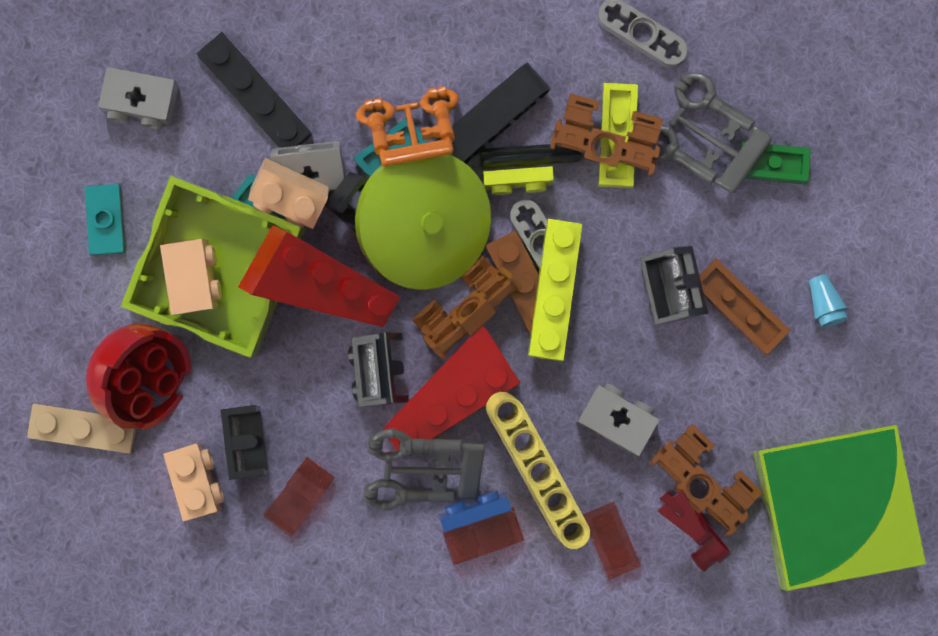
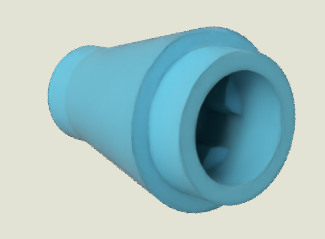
(826, 301)

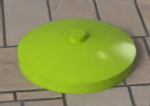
(423, 221)

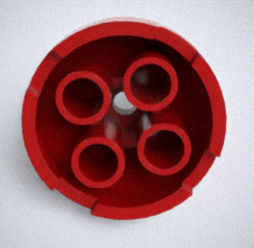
(133, 359)

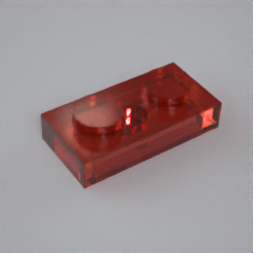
(611, 540)

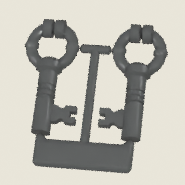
(743, 160)
(469, 473)

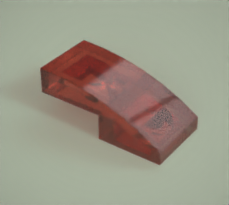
(299, 497)
(483, 537)

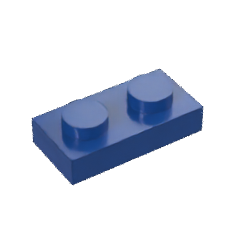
(460, 515)

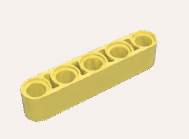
(549, 482)

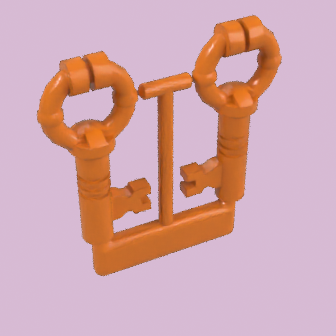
(441, 111)

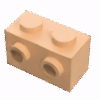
(288, 194)
(190, 276)
(193, 481)

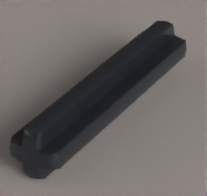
(527, 156)

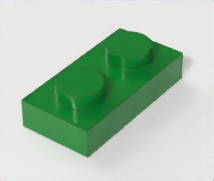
(782, 165)

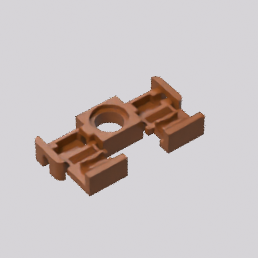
(635, 152)
(472, 312)
(678, 464)

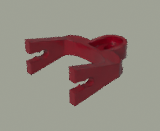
(695, 526)

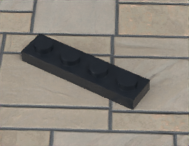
(253, 92)

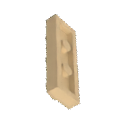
(78, 429)

